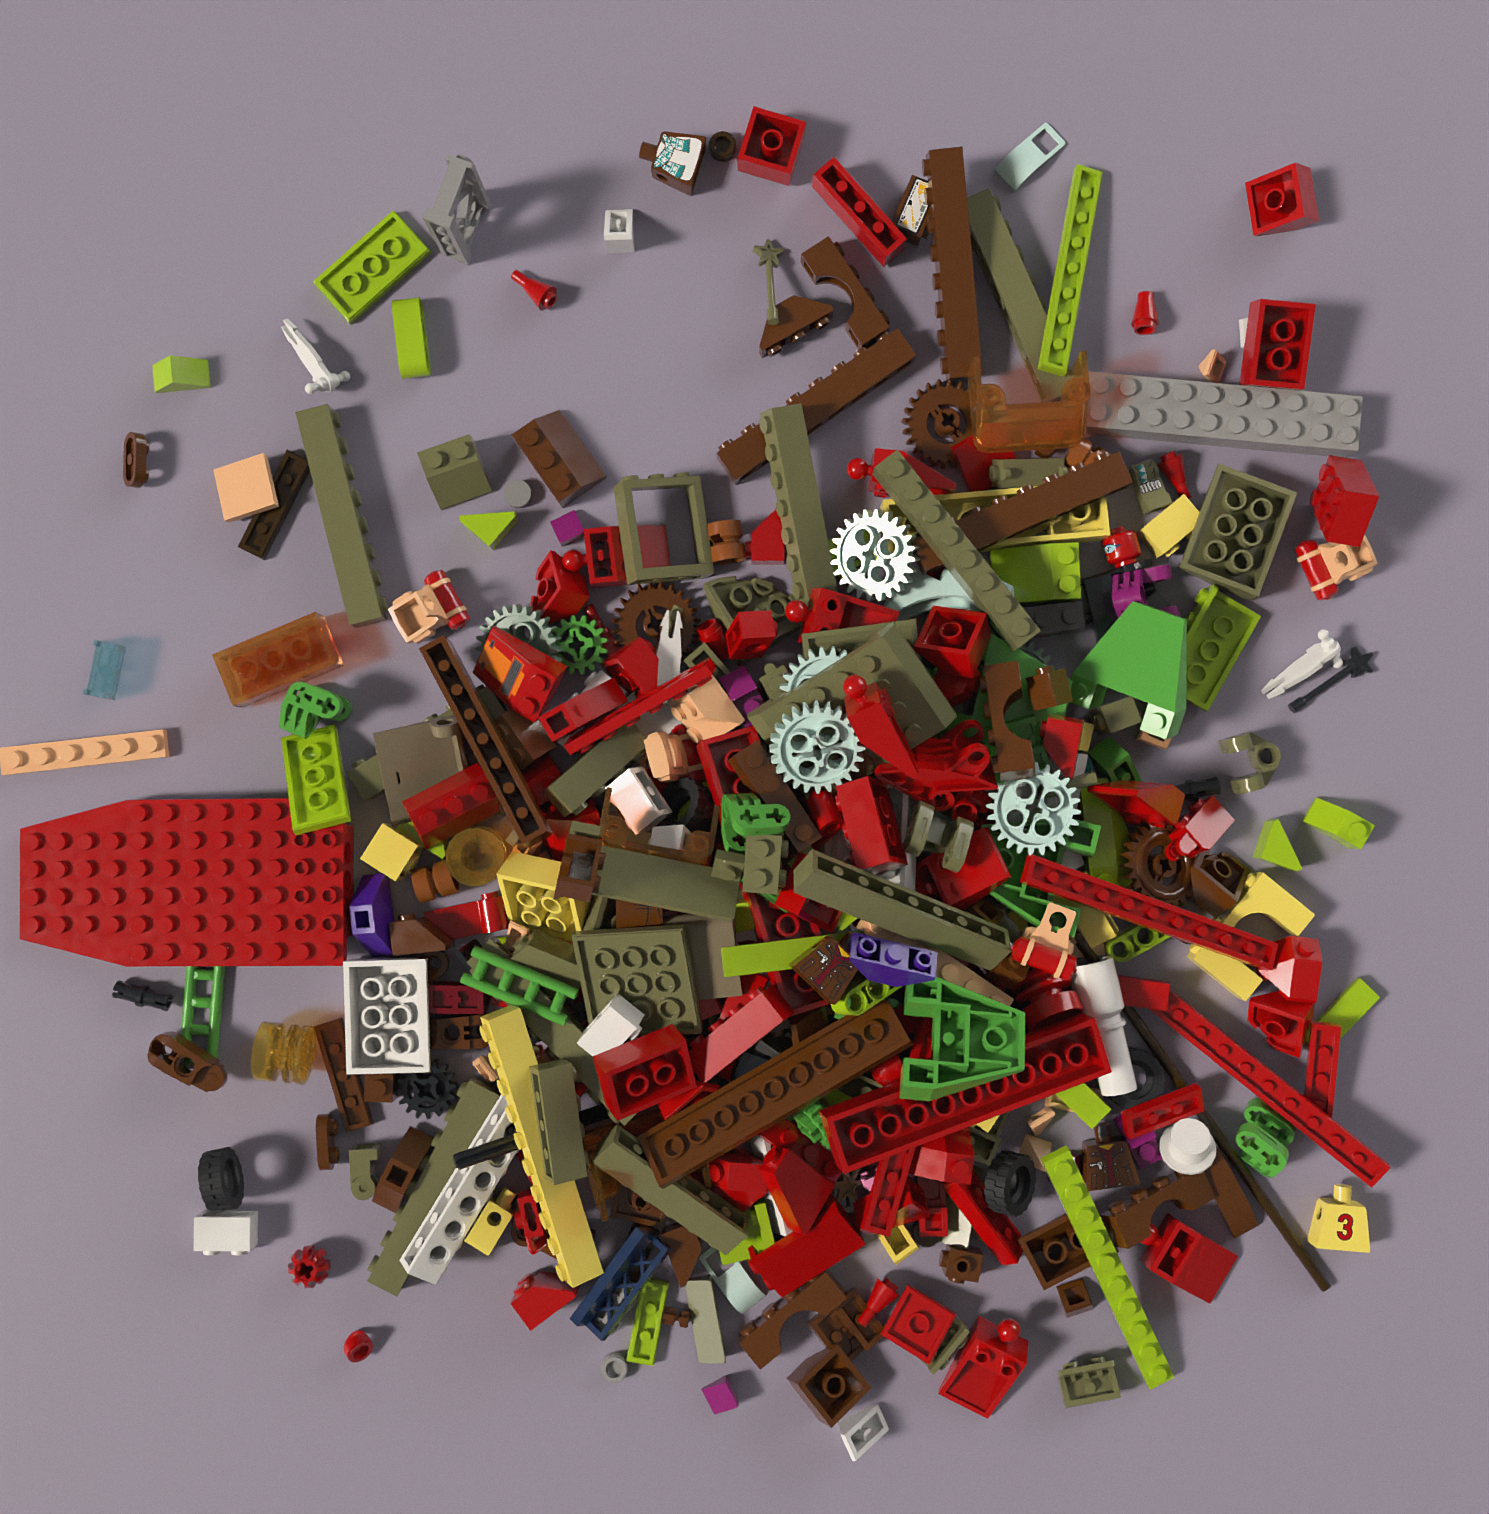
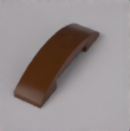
(1230, 1197)

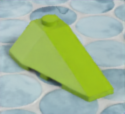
(1112, 835)

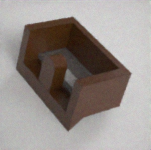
(579, 867)

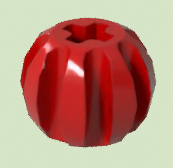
(310, 1275)

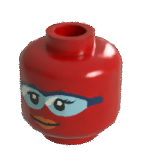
(1121, 547)

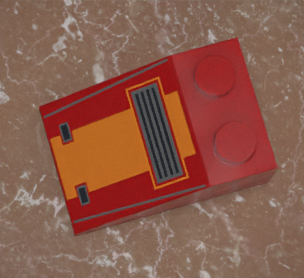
(518, 673)

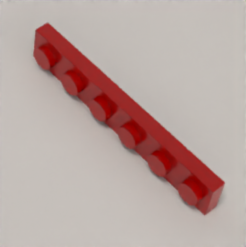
(651, 701)

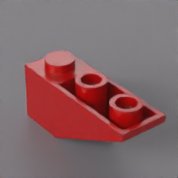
(582, 710)

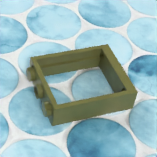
(629, 533)

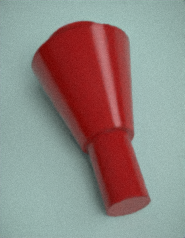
(541, 293)
(1173, 468)
(881, 1296)

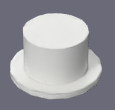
(1188, 1147)

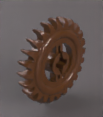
(929, 404)
(645, 601)
(1149, 871)

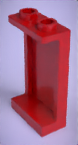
(803, 1257)

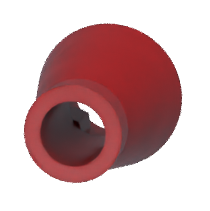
(1145, 314)
(713, 635)

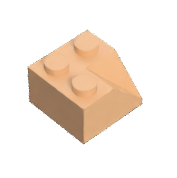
(706, 711)

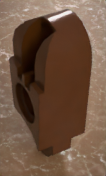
(469, 1035)
(207, 1071)

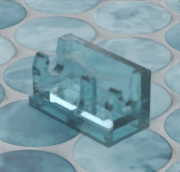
(105, 670)

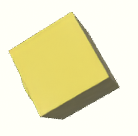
(392, 852)

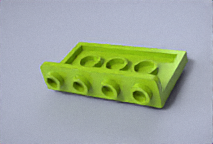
(1215, 639)

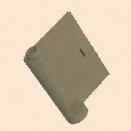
(421, 756)
(705, 941)

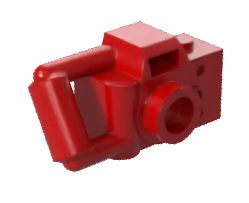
(529, 1220)

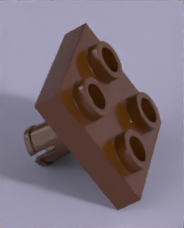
(633, 1208)

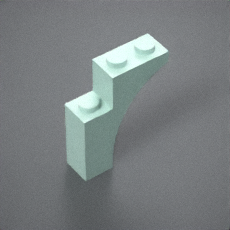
(927, 591)

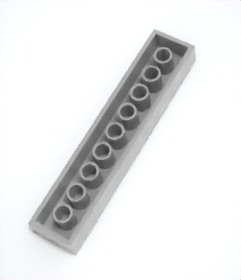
(1223, 415)

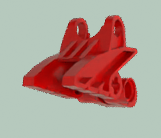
(949, 767)

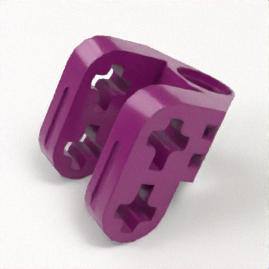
(1130, 587)

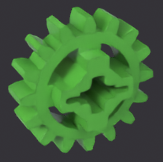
(592, 642)
(811, 1125)

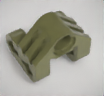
(1263, 771)
(936, 835)

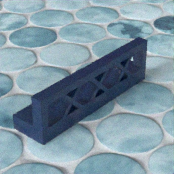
(613, 1275)

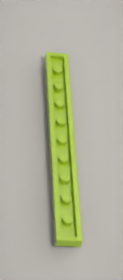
(1107, 1266)

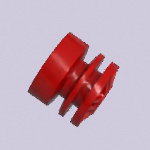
(1046, 999)

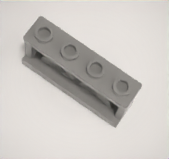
(464, 185)

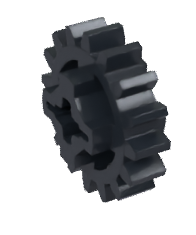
(435, 1095)

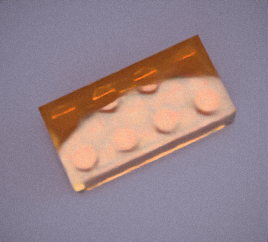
(277, 660)

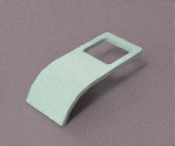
(1026, 158)
(735, 1284)

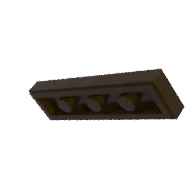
(267, 524)

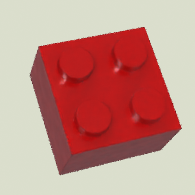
(771, 146)

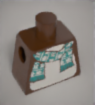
(676, 159)

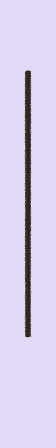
(1217, 1134)

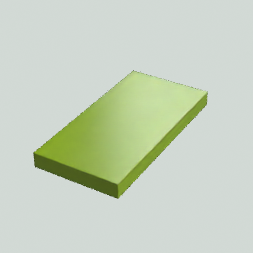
(372, 267)
(315, 780)

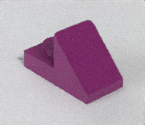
(742, 692)
(1143, 1148)

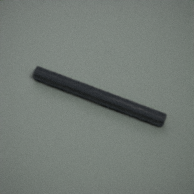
(507, 1144)

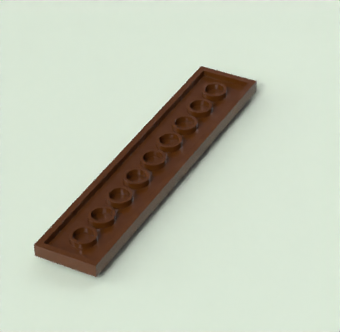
(773, 1092)

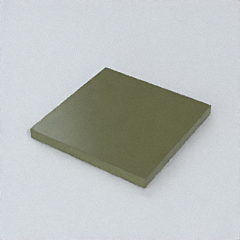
(646, 968)

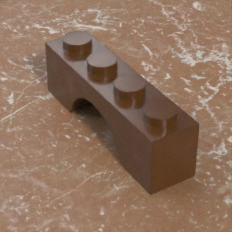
(827, 266)
(1014, 753)
(760, 776)
(1130, 1219)
(762, 1338)

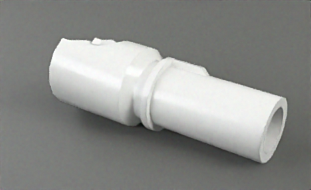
(1102, 999)

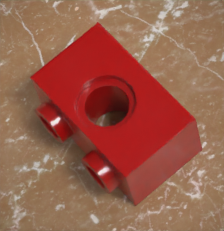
(751, 634)

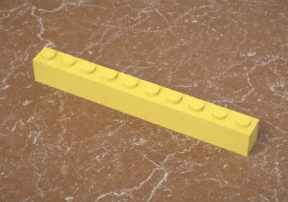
(559, 1203)

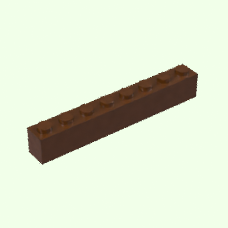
(952, 260)
(824, 399)
(1035, 505)
(486, 741)

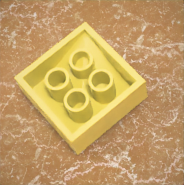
(529, 892)

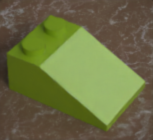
(1040, 572)

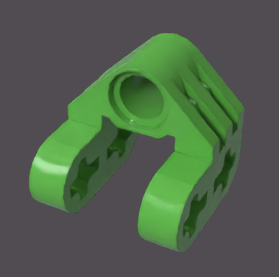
(302, 715)
(745, 816)
(1267, 1147)

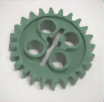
(541, 634)

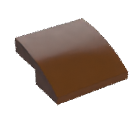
(843, 1328)

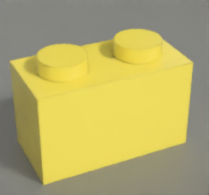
(1169, 527)

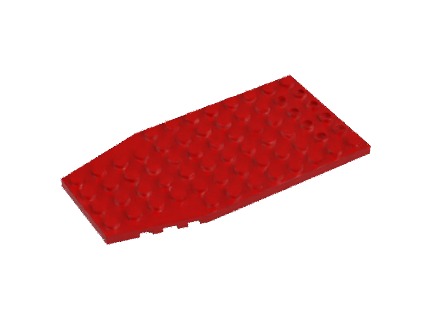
(188, 885)

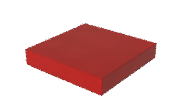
(975, 464)
(918, 1324)

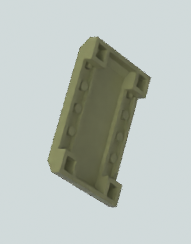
(893, 664)

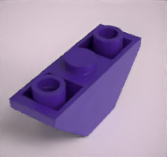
(371, 913)
(892, 961)

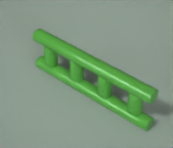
(536, 980)
(213, 1002)

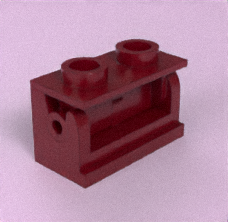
(456, 998)

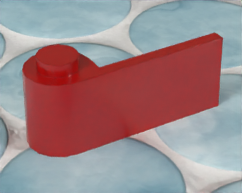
(824, 816)
(471, 917)

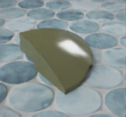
(730, 596)

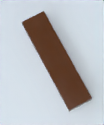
(346, 1087)

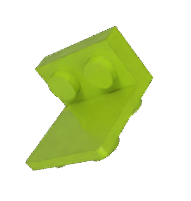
(758, 1235)

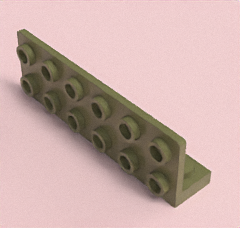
(669, 882)

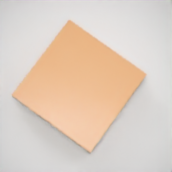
(246, 488)

